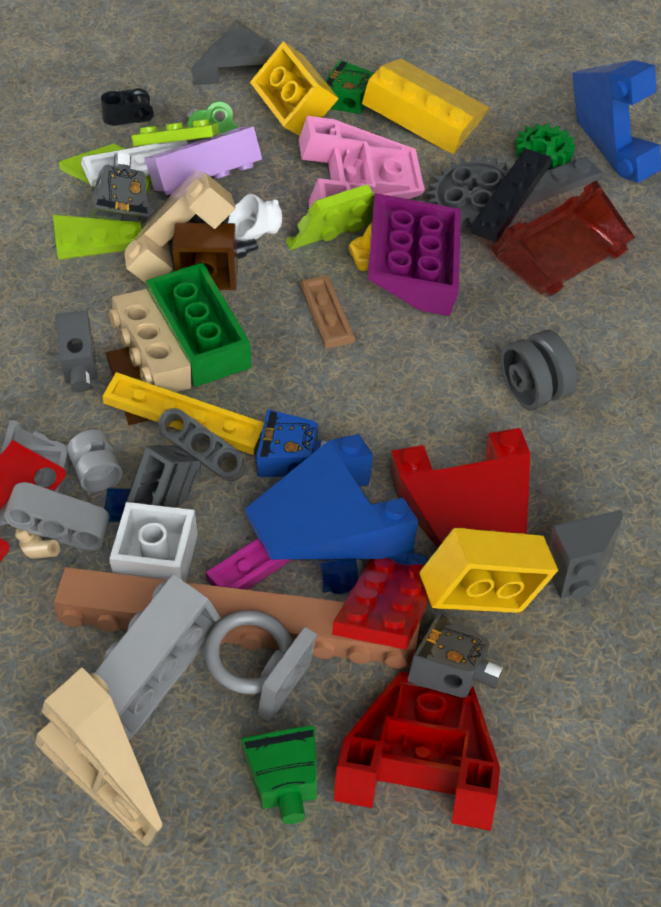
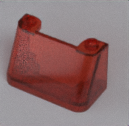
(565, 241)

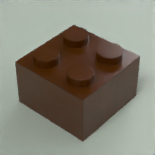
(213, 247)

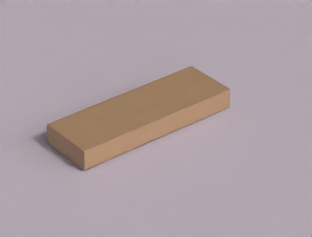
(327, 312)

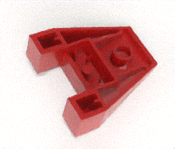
(468, 496)
(423, 743)

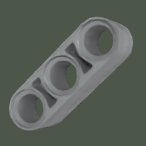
(56, 516)

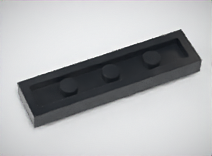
(510, 195)

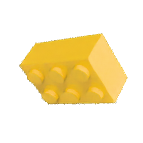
(293, 88)
(487, 571)

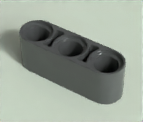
(194, 431)

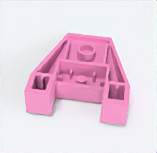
(358, 160)

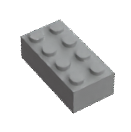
(156, 650)

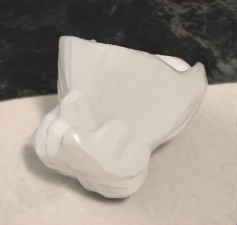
(255, 217)

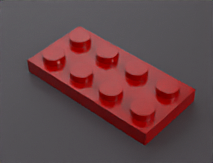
(384, 605)

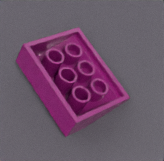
(416, 252)

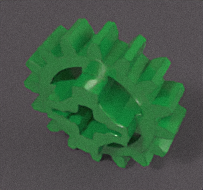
(548, 142)

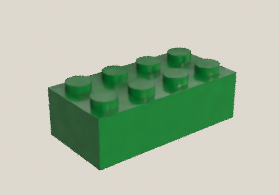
(201, 323)

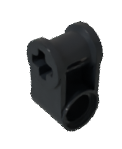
(124, 107)

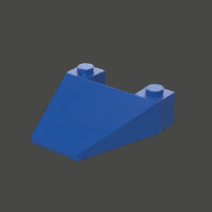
(603, 113)
(324, 513)

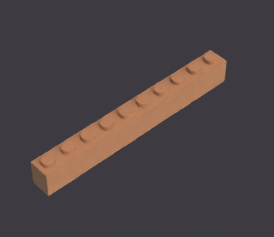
(114, 599)

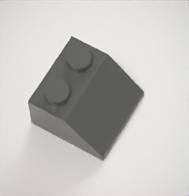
(583, 552)

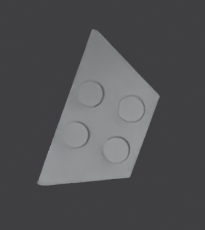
(43, 446)

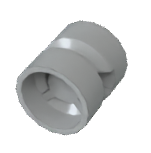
(94, 461)

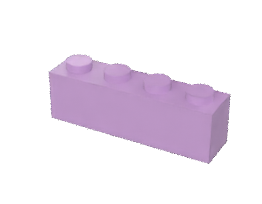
(210, 155)

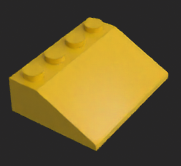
(423, 104)

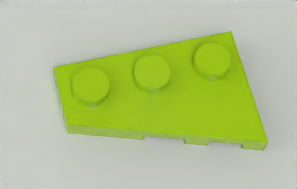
(175, 132)
(92, 235)

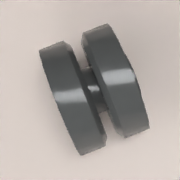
(539, 369)

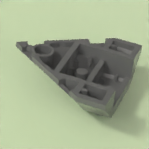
(234, 48)

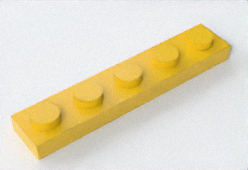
(152, 401)

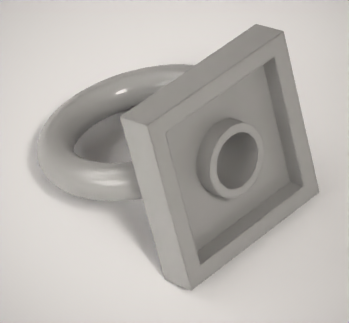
(281, 671)

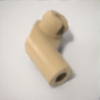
(35, 546)

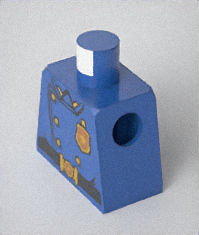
(285, 443)

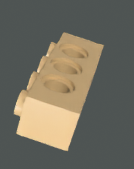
(150, 341)

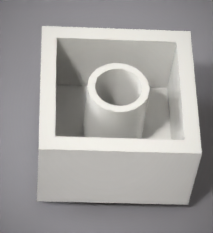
(154, 541)

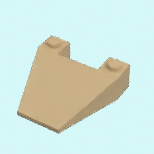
(200, 195)
(94, 751)

